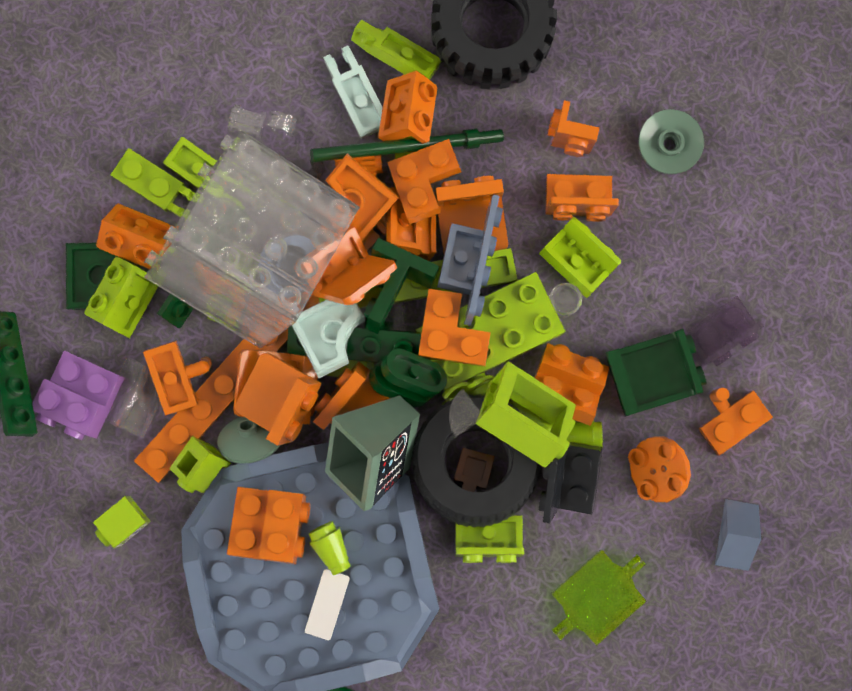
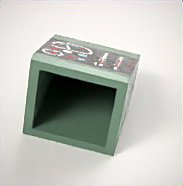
(371, 449)

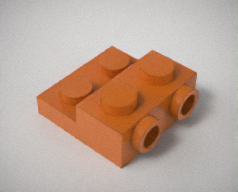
(575, 378)
(268, 525)

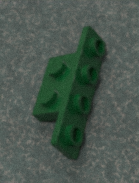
(366, 345)
(15, 394)

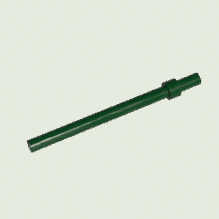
(468, 139)

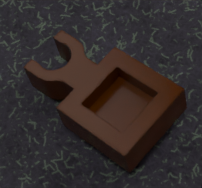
(473, 469)

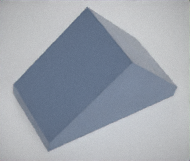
(738, 535)

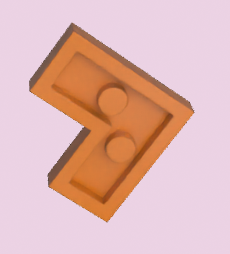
(417, 172)
(442, 337)

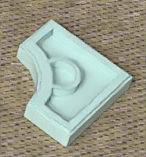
(325, 334)

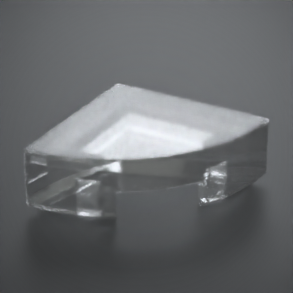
(462, 413)

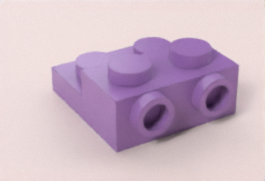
(77, 396)

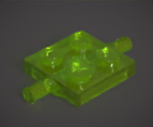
(598, 597)

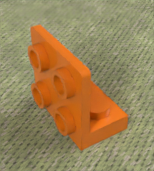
(579, 196)

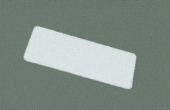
(327, 605)

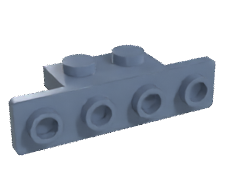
(465, 259)

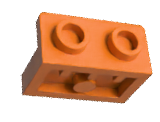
(408, 108)
(131, 234)

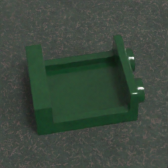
(655, 372)

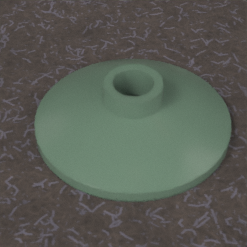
(675, 126)
(244, 442)

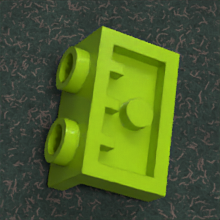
(121, 297)

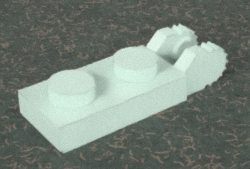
(356, 94)

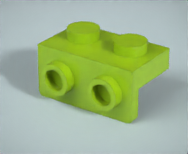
(580, 257)
(498, 541)

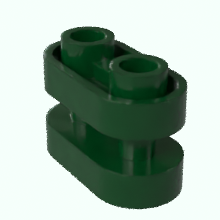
(408, 376)

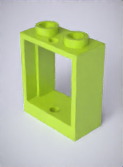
(516, 428)

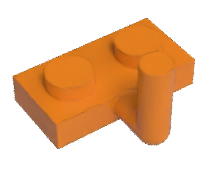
(173, 377)
(734, 420)

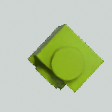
(198, 465)

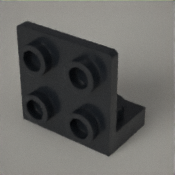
(572, 481)

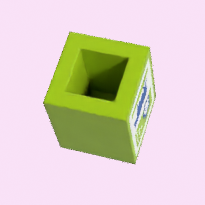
(120, 522)

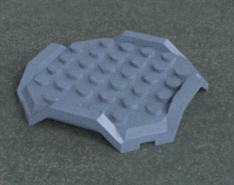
(257, 610)

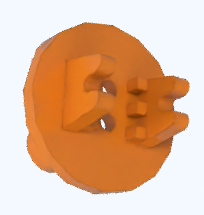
(655, 454)

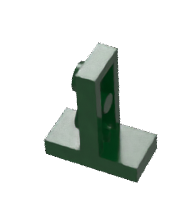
(409, 267)

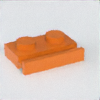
(414, 237)

